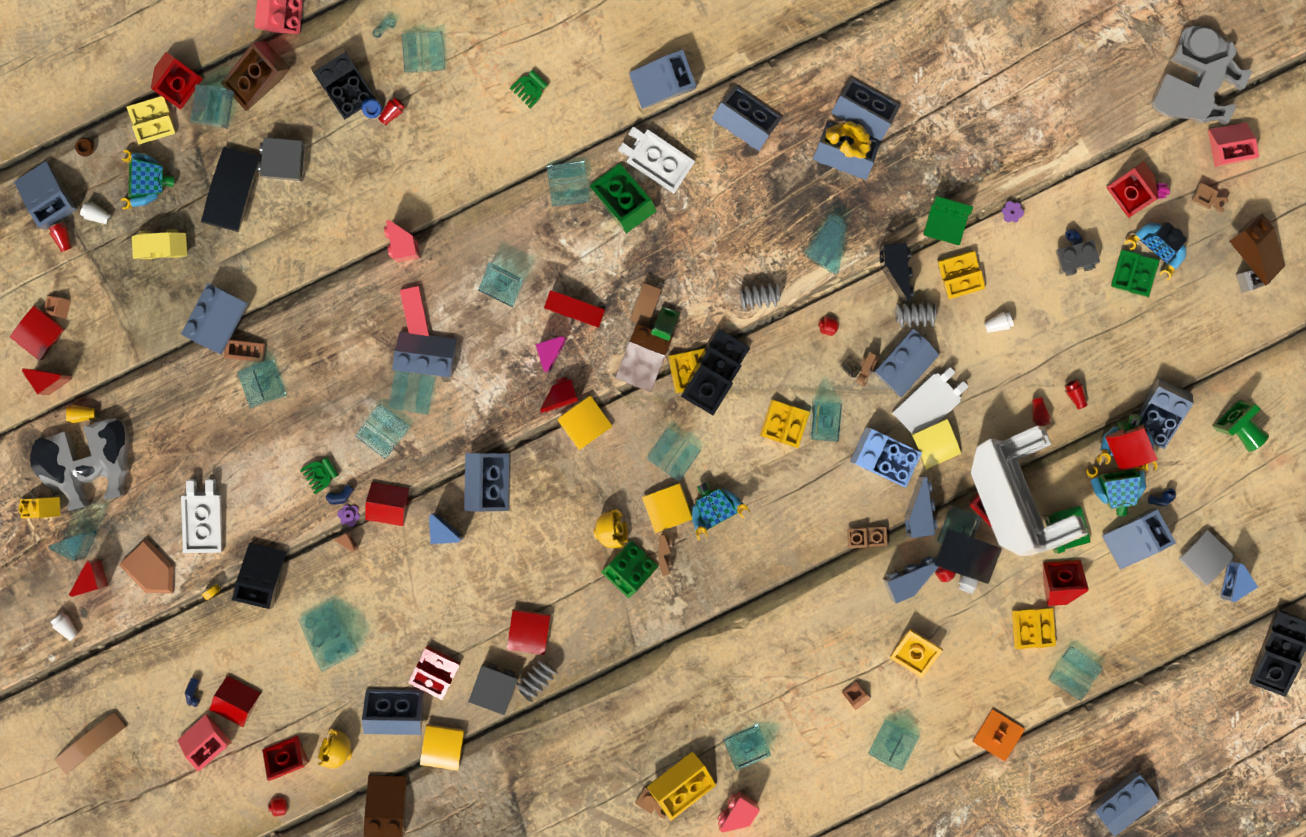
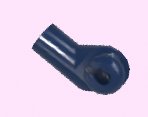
(1073, 236)
(339, 498)
(1164, 499)
(190, 690)

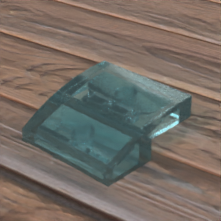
(423, 52)
(568, 184)
(411, 392)
(382, 431)
(673, 454)
(1075, 673)

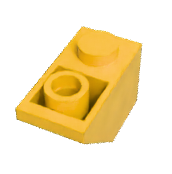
(40, 507)

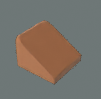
(56, 306)
(347, 541)
(856, 695)

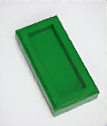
(665, 323)

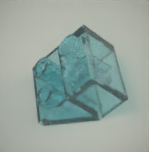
(211, 106)

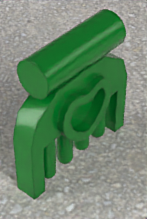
(532, 86)
(321, 472)

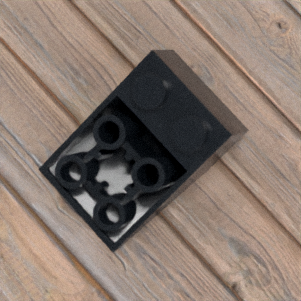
(342, 82)
(896, 268)
(259, 576)

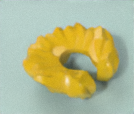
(856, 132)

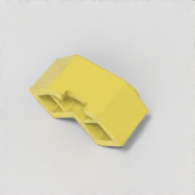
(159, 245)

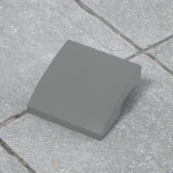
(1206, 557)

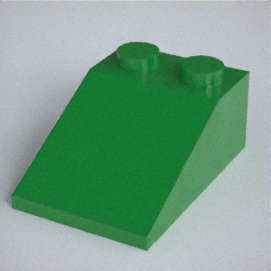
(623, 198)

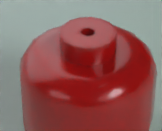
(828, 325)
(944, 575)
(278, 806)

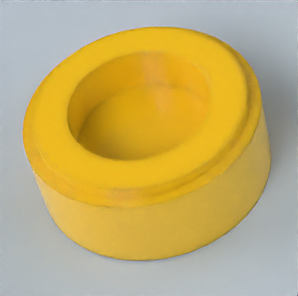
(211, 591)

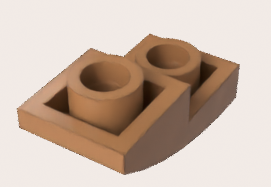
(645, 304)
(867, 537)
(664, 549)

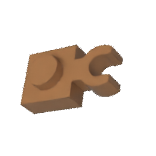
(1207, 196)
(868, 365)
(648, 803)

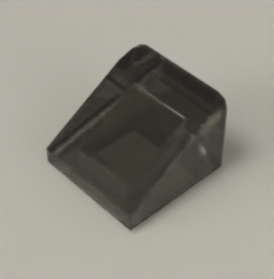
(851, 367)

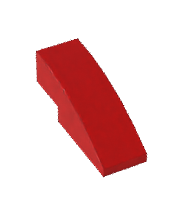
(574, 309)

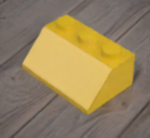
(681, 786)

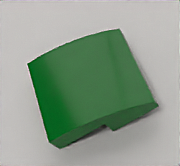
(1135, 273)

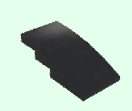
(230, 189)
(715, 371)
(967, 556)
(1280, 654)

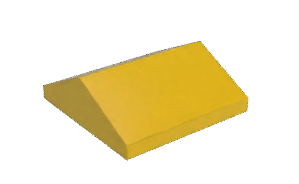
(916, 653)

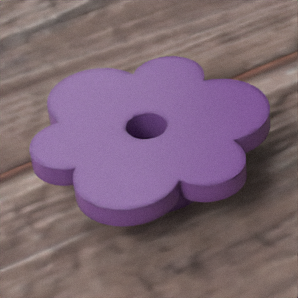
(1018, 212)
(350, 521)

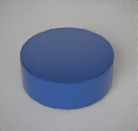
(371, 108)

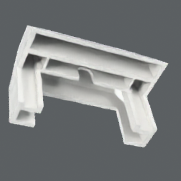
(1010, 500)

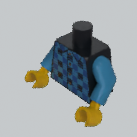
(1164, 241)

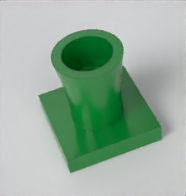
(1239, 422)

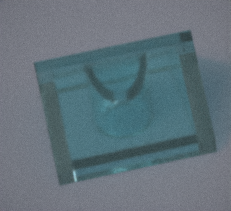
(501, 284)
(261, 383)
(825, 421)
(961, 522)
(75, 547)
(893, 745)
(747, 747)

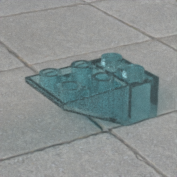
(327, 636)

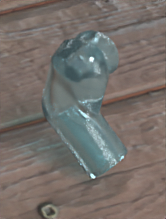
(383, 26)

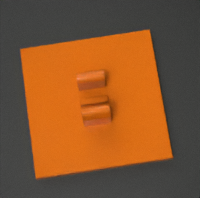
(998, 735)

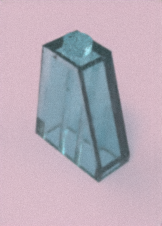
(828, 244)

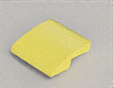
(151, 119)
(936, 443)

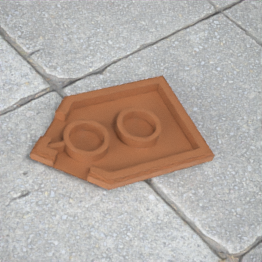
(149, 569)

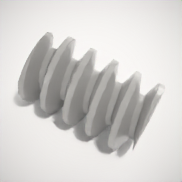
(759, 296)
(915, 314)
(536, 680)

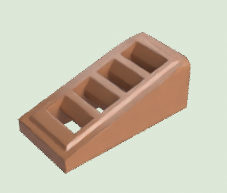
(244, 358)

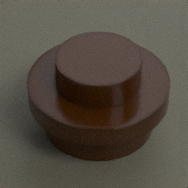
(85, 147)

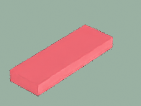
(414, 311)

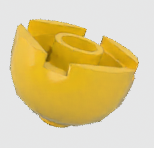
(611, 530)
(335, 750)

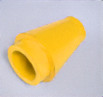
(79, 413)

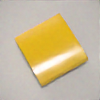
(961, 274)
(682, 367)
(584, 423)
(784, 423)
(667, 508)
(1033, 628)
(442, 747)

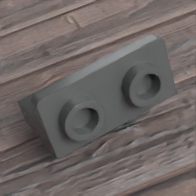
(1078, 257)

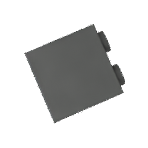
(282, 159)
(493, 688)

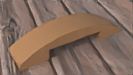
(90, 742)

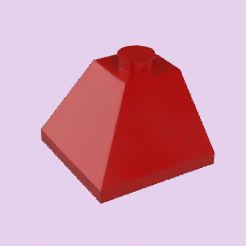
(174, 80)
(1134, 189)
(560, 395)
(1063, 581)

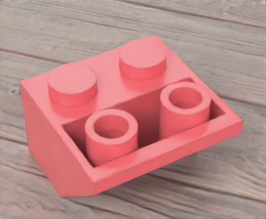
(279, 16)
(1233, 144)
(402, 244)
(203, 742)
(739, 813)

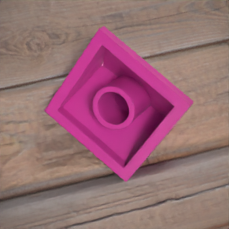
(549, 351)

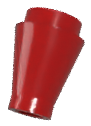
(391, 111)
(60, 236)
(1076, 393)
(1040, 412)

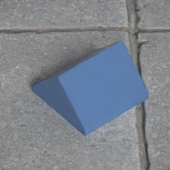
(441, 531)
(1237, 582)

